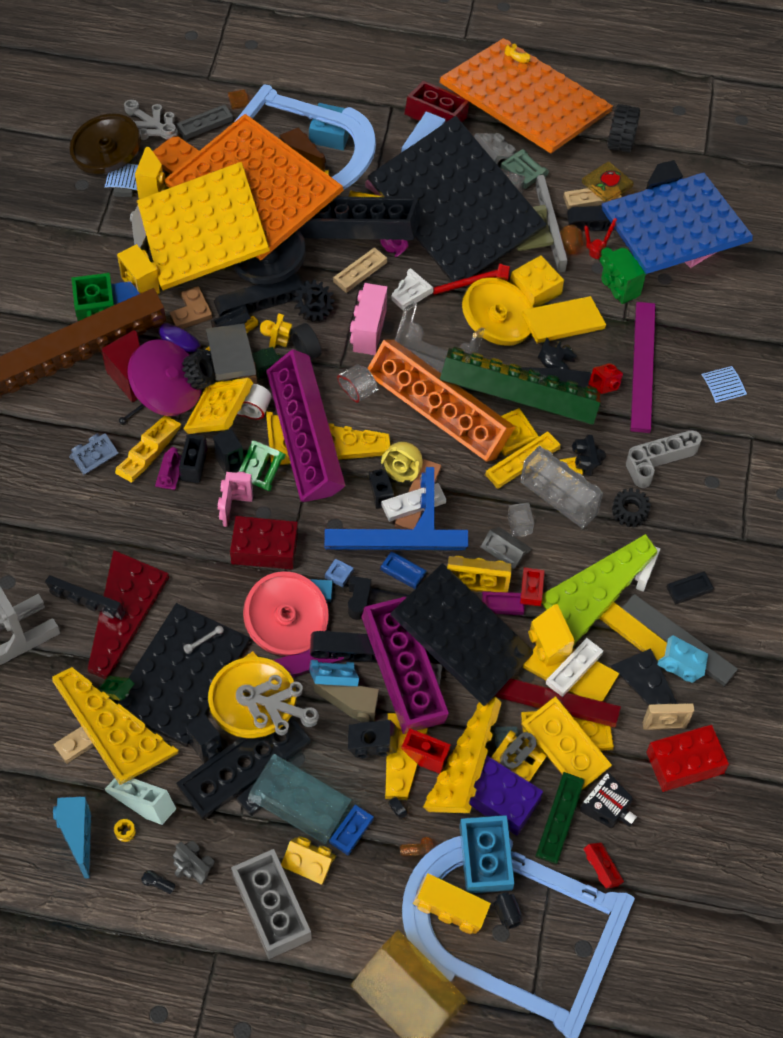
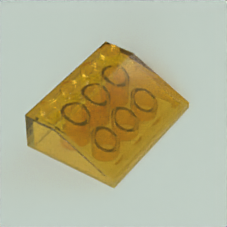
(408, 990)

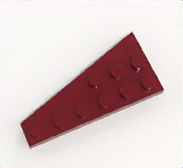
(136, 588)

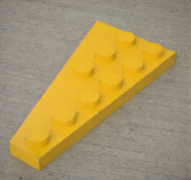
(347, 442)
(465, 764)

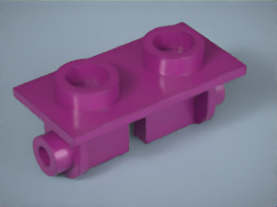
(169, 470)

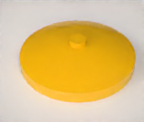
(498, 309)
(222, 695)

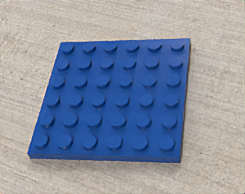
(676, 223)

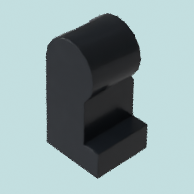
(380, 486)
(361, 592)

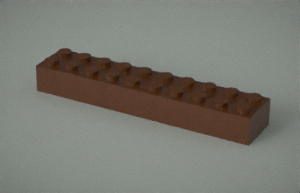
(79, 341)

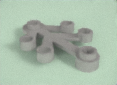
(164, 130)
(274, 703)

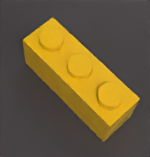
(451, 904)

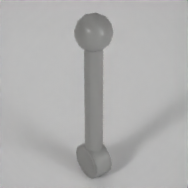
(189, 648)

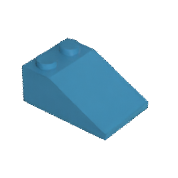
(74, 820)

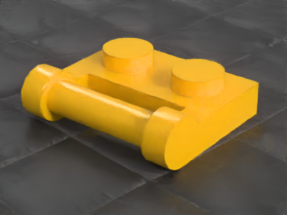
(525, 769)

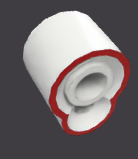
(255, 403)

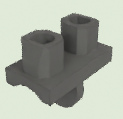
(189, 864)

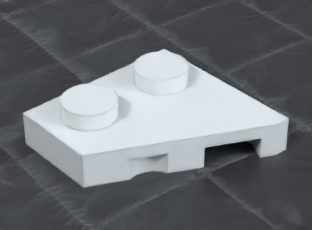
(411, 290)

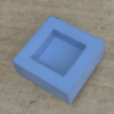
(339, 573)

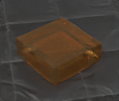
(238, 99)

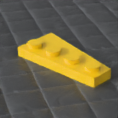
(399, 767)

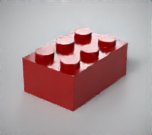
(687, 758)

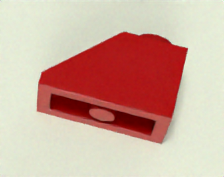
(426, 750)

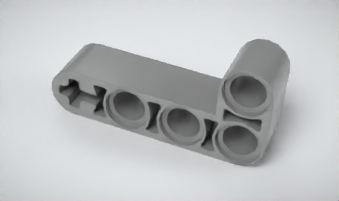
(684, 445)

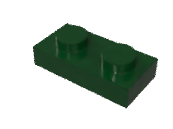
(116, 687)

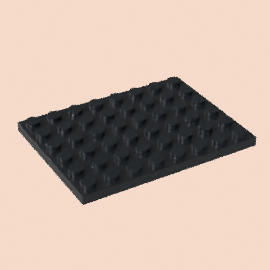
(465, 200)

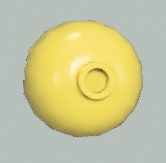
(402, 461)

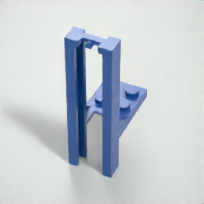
(420, 538)

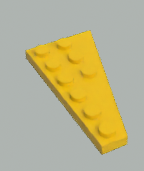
(115, 732)

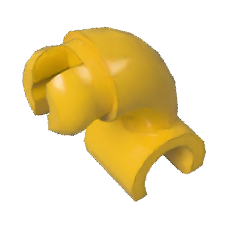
(519, 57)

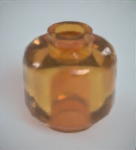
(572, 239)

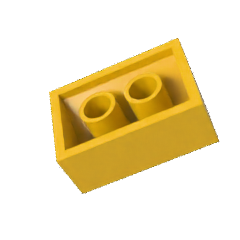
(481, 574)

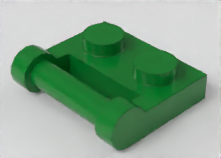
(255, 463)

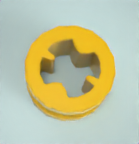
(129, 834)

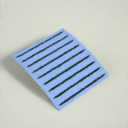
(123, 177)
(724, 384)

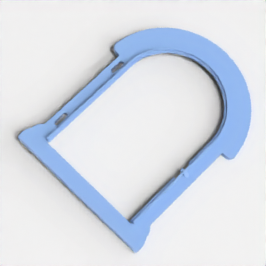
(350, 119)
(420, 933)

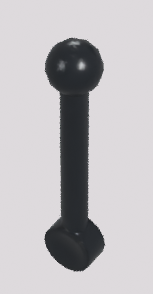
(122, 420)

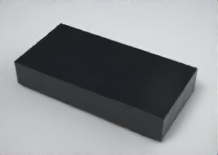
(690, 587)

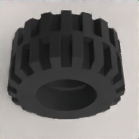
(623, 128)

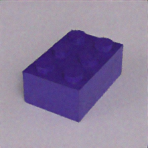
(505, 793)

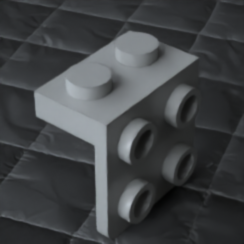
(495, 146)

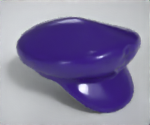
(179, 337)

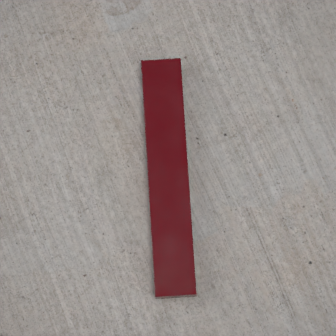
(576, 705)

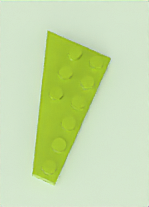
(595, 589)

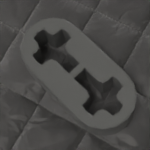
(514, 747)

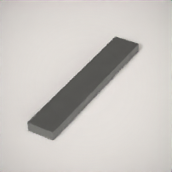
(663, 627)

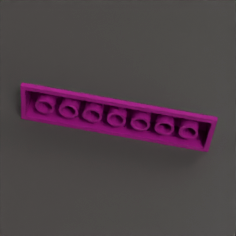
(305, 427)

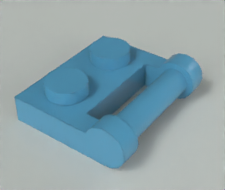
(333, 673)

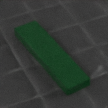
(559, 818)

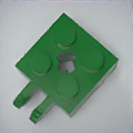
(622, 274)
(92, 294)

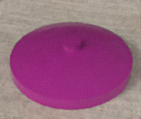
(159, 380)

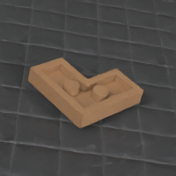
(195, 310)

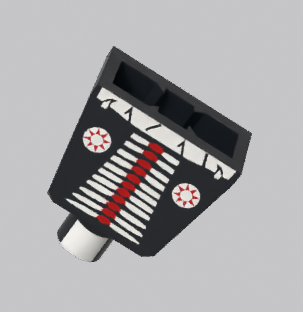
(609, 803)

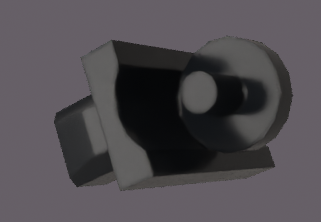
(590, 454)

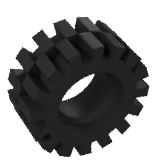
(199, 370)
(634, 498)

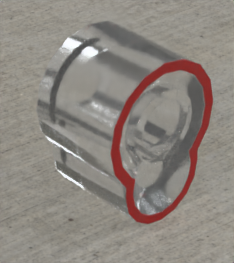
(357, 382)

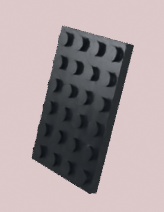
(462, 634)
(175, 685)

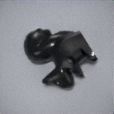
(553, 356)

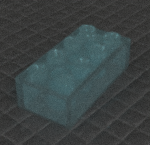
(299, 798)

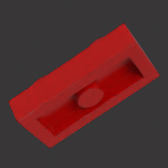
(532, 586)
(603, 865)

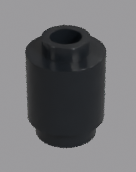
(508, 910)

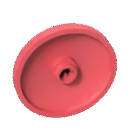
(284, 613)

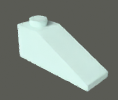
(145, 799)

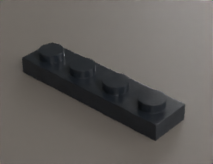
(88, 598)

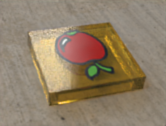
(607, 182)

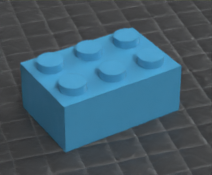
(486, 854)

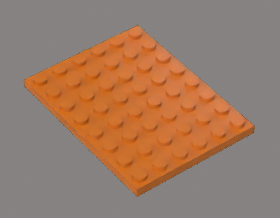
(527, 96)
(282, 181)

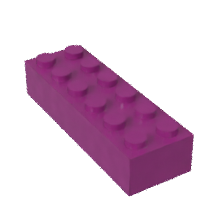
(404, 669)

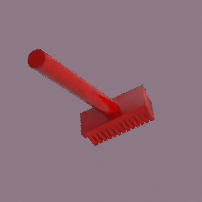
(501, 273)

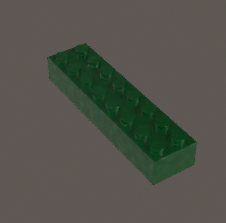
(521, 385)

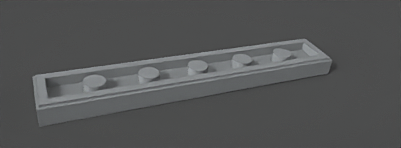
(557, 247)

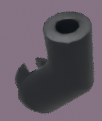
(152, 878)

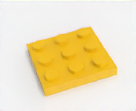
(218, 406)

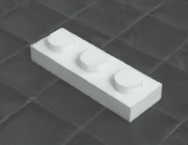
(410, 503)
(574, 667)

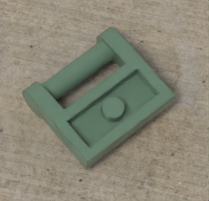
(516, 165)

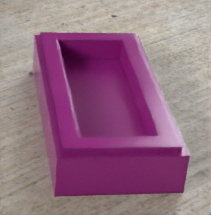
(503, 602)

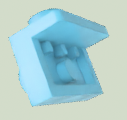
(684, 659)

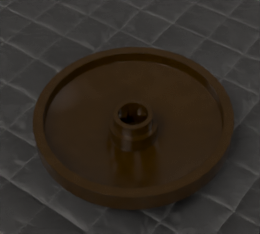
(105, 143)

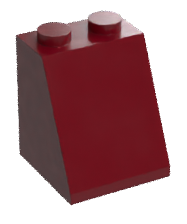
(116, 361)

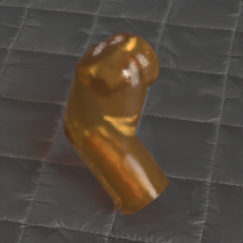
(417, 849)

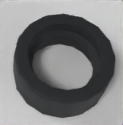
(306, 340)

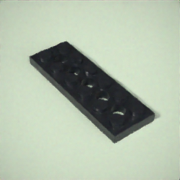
(242, 777)

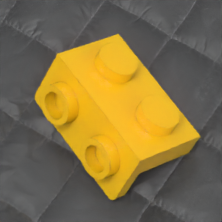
(308, 859)

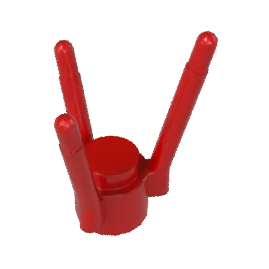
(597, 245)

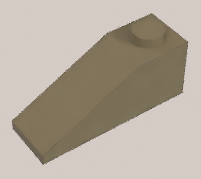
(355, 701)

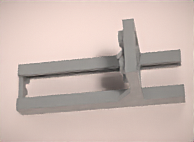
(20, 641)

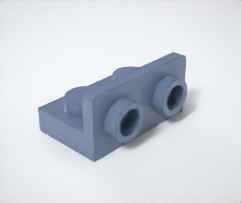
(94, 453)

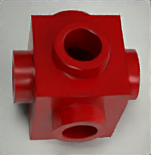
(606, 378)

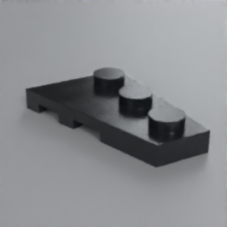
(645, 678)

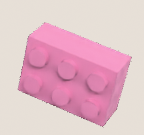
(368, 318)

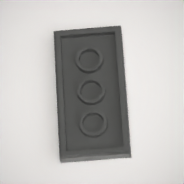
(230, 351)

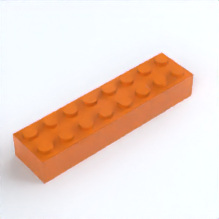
(440, 401)

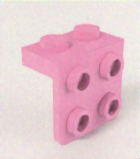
(234, 487)

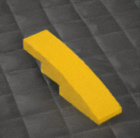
(148, 449)

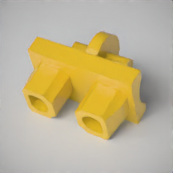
(279, 332)

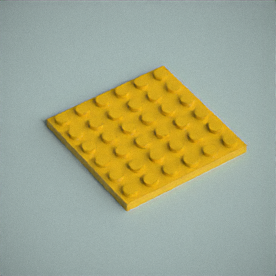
(202, 226)

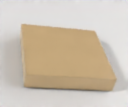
(668, 716)

